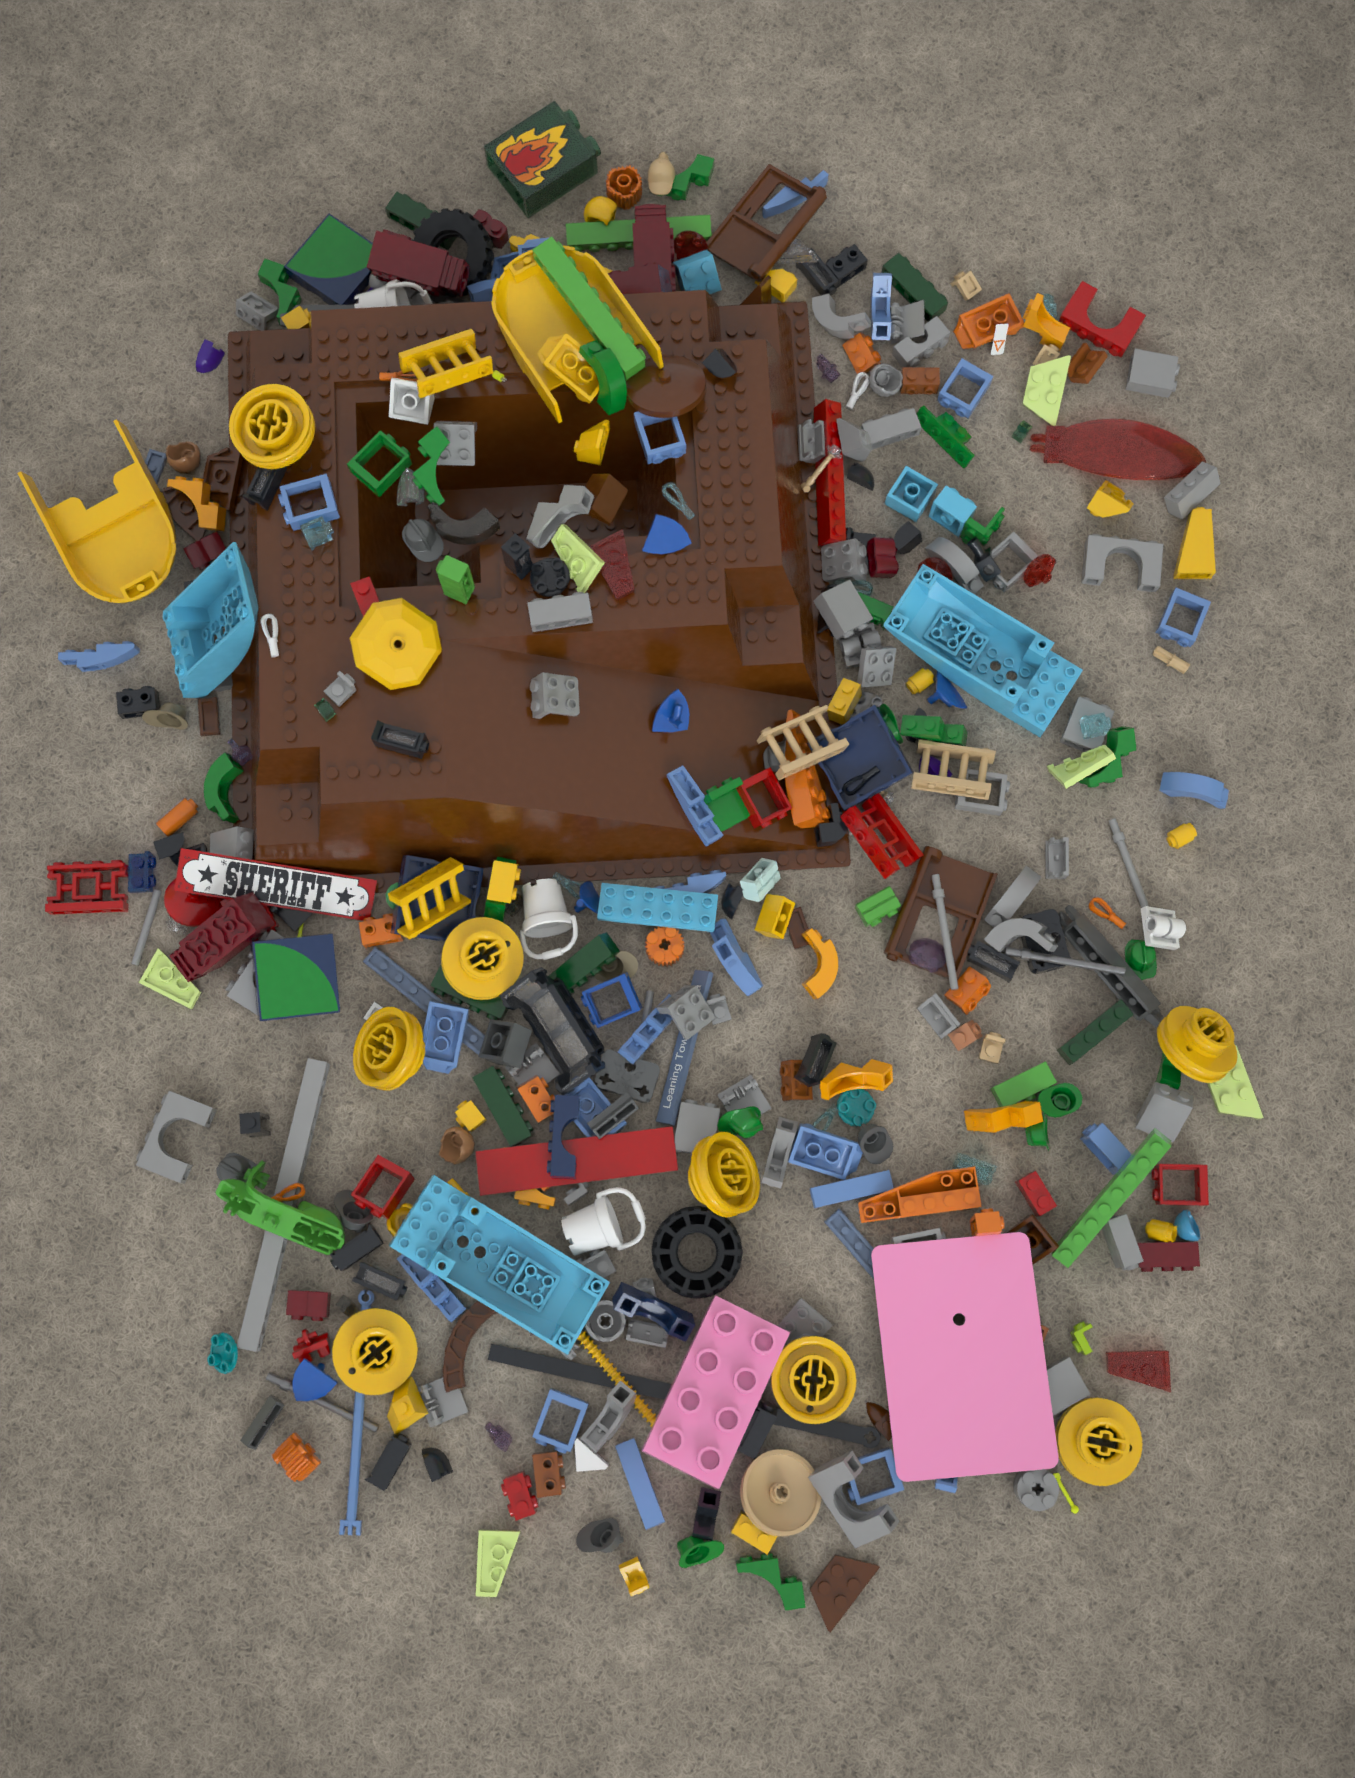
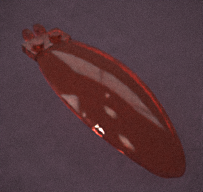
(1119, 449)

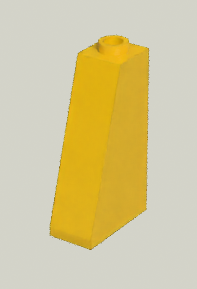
(1196, 552)

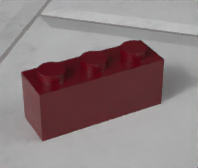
(1169, 1255)

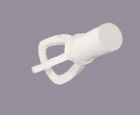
(854, 396)
(271, 640)

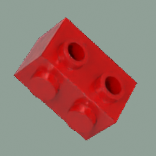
(518, 1491)

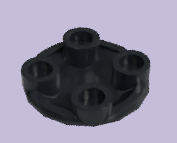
(549, 577)

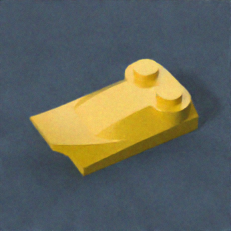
(563, 359)

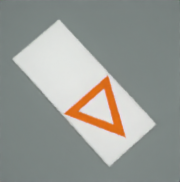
(999, 339)

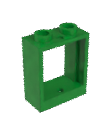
(368, 451)

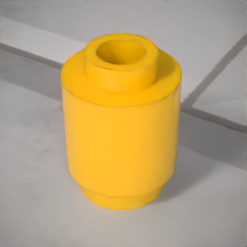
(920, 681)
(1181, 835)
(1161, 1231)

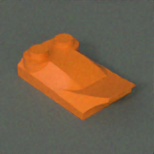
(979, 324)

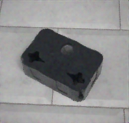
(1050, 919)

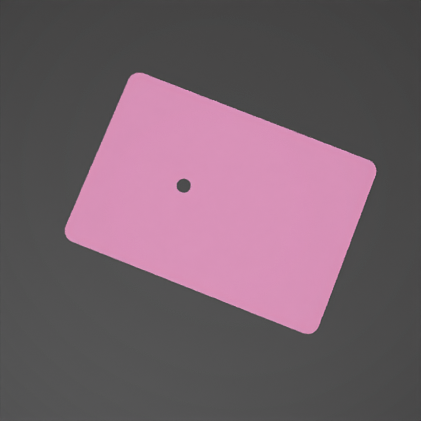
(970, 1392)

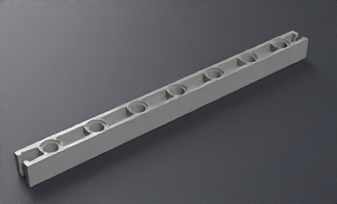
(291, 1172)

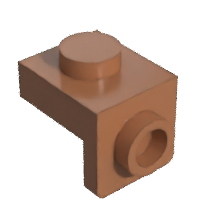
(965, 1035)

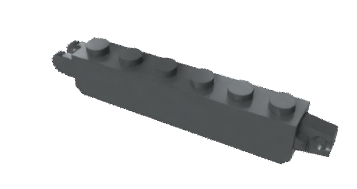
(1097, 949)

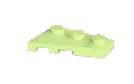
(578, 557)
(1077, 769)
(167, 980)
(493, 1557)

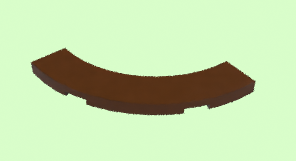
(458, 1344)

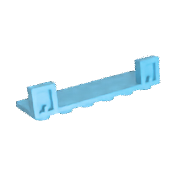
(657, 907)

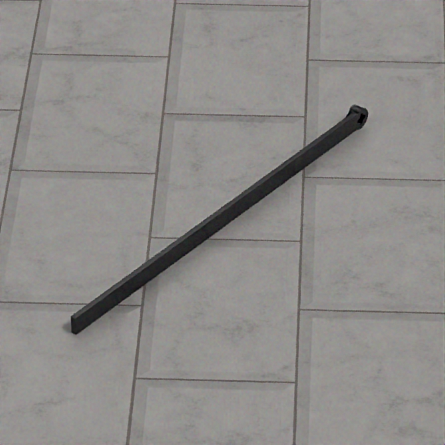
(660, 1390)

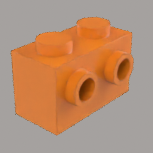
(377, 931)
(537, 1097)
(986, 1223)

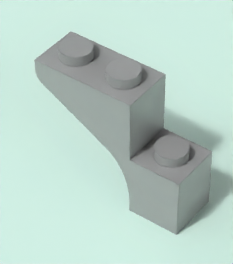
(550, 516)

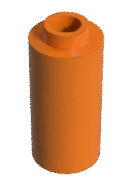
(177, 816)

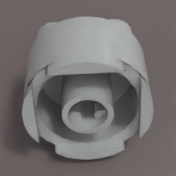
(604, 1332)
(1041, 1499)

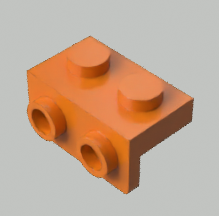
(862, 353)
(971, 990)

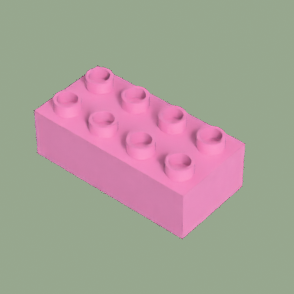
(715, 1392)

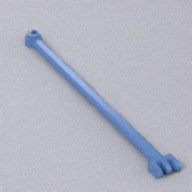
(356, 1443)

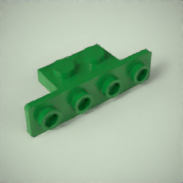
(947, 435)

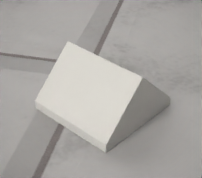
(406, 403)

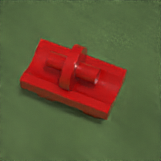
(310, 1342)

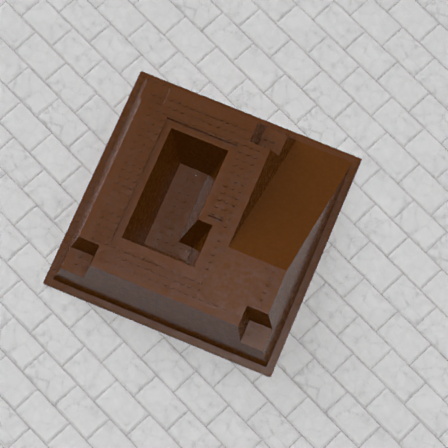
(716, 619)

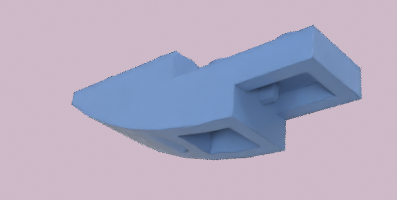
(104, 657)
(700, 883)
(733, 959)

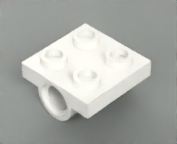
(1162, 928)

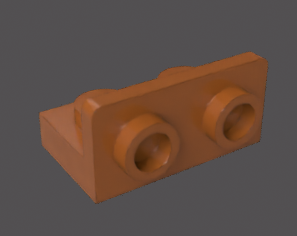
(1085, 364)
(791, 1087)

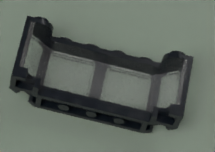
(559, 1027)

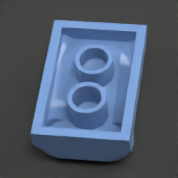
(443, 1035)
(591, 1104)
(824, 1152)

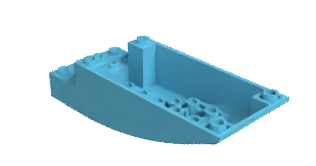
(214, 600)
(966, 634)
(517, 1274)

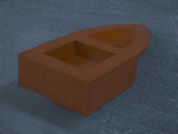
(880, 1418)

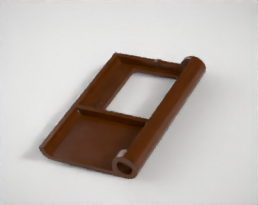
(752, 246)
(965, 897)

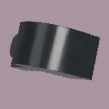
(830, 833)
(706, 1513)

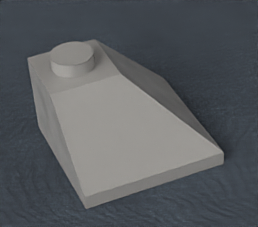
(854, 440)

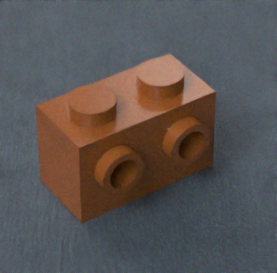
(920, 380)
(548, 1474)

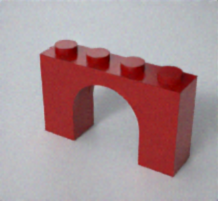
(1114, 339)

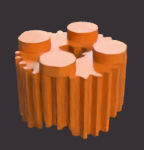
(624, 186)
(659, 955)
(296, 1458)

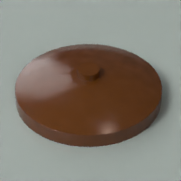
(667, 390)

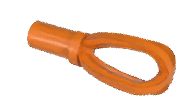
(387, 376)
(1111, 917)
(279, 1196)

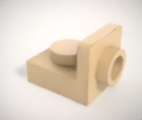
(966, 284)
(1047, 354)
(991, 1047)

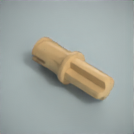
(1171, 659)

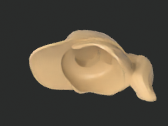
(661, 175)

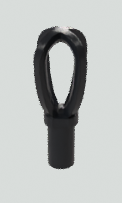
(865, 776)

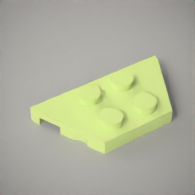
(1046, 388)
(1235, 1093)

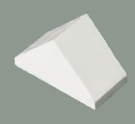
(587, 1459)

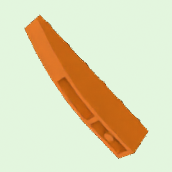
(804, 787)
(927, 1195)

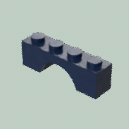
(562, 1162)
(635, 1302)

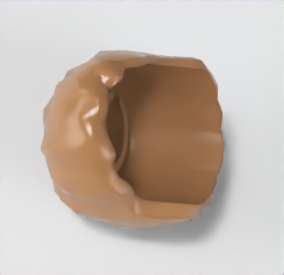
(183, 456)
(456, 1145)

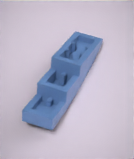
(788, 198)
(693, 805)
(645, 1035)
(851, 1189)
(434, 1288)
(640, 1484)

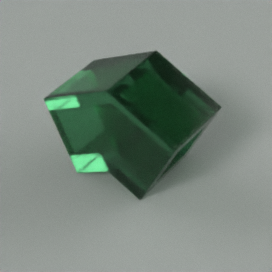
(1022, 431)
(324, 709)

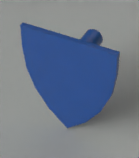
(665, 536)
(946, 693)
(672, 714)
(588, 898)
(311, 1381)

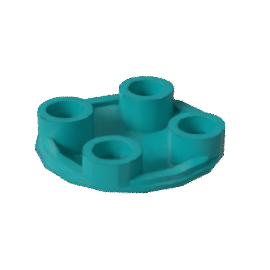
(856, 1107)
(223, 1353)

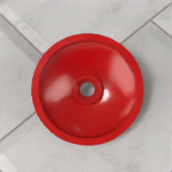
(189, 908)

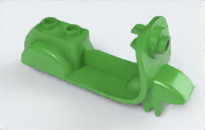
(306, 1225)

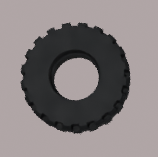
(465, 226)
(666, 1259)

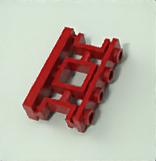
(891, 830)
(86, 903)

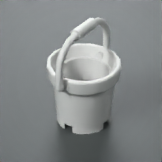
(390, 295)
(546, 916)
(598, 1225)

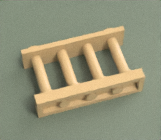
(802, 760)
(948, 785)

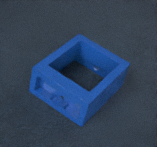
(629, 991)

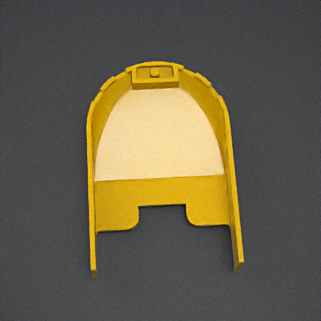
(533, 310)
(119, 545)

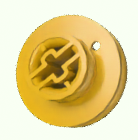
(272, 426)
(475, 979)
(1198, 1043)
(388, 1049)
(724, 1175)
(358, 1330)
(837, 1387)
(1075, 1453)

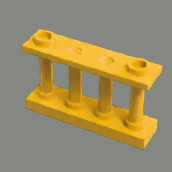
(440, 350)
(418, 887)

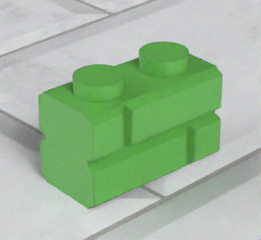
(878, 906)

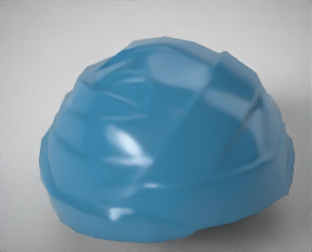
(1187, 1226)

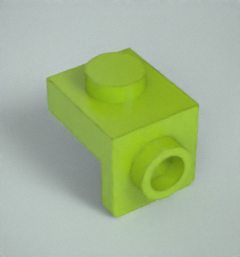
(1080, 1343)

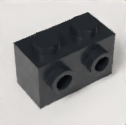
(847, 264)
(134, 703)

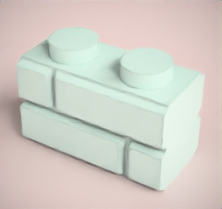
(760, 879)

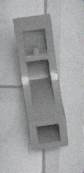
(838, 326)
(960, 564)
(1013, 897)
(1010, 930)
(779, 1152)
(611, 1418)

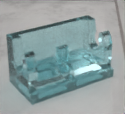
(983, 1169)

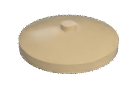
(779, 1493)

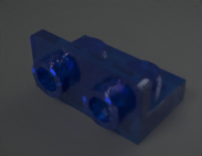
(141, 872)

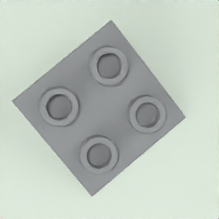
(907, 321)
(534, 1063)
(744, 1095)
(804, 1321)
(441, 1405)

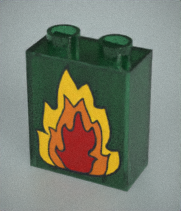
(542, 158)

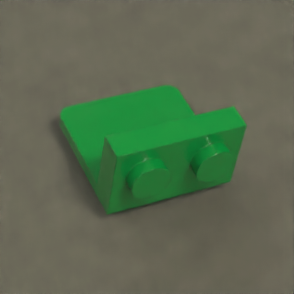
(974, 529)
(726, 804)

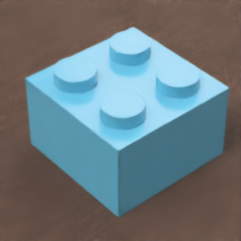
(698, 273)
(911, 494)
(952, 510)

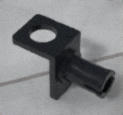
(982, 558)

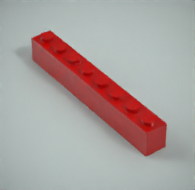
(831, 480)

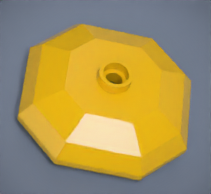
(375, 638)

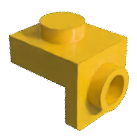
(634, 1576)

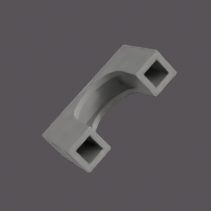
(1146, 555)
(243, 988)
(154, 1155)
(858, 1525)

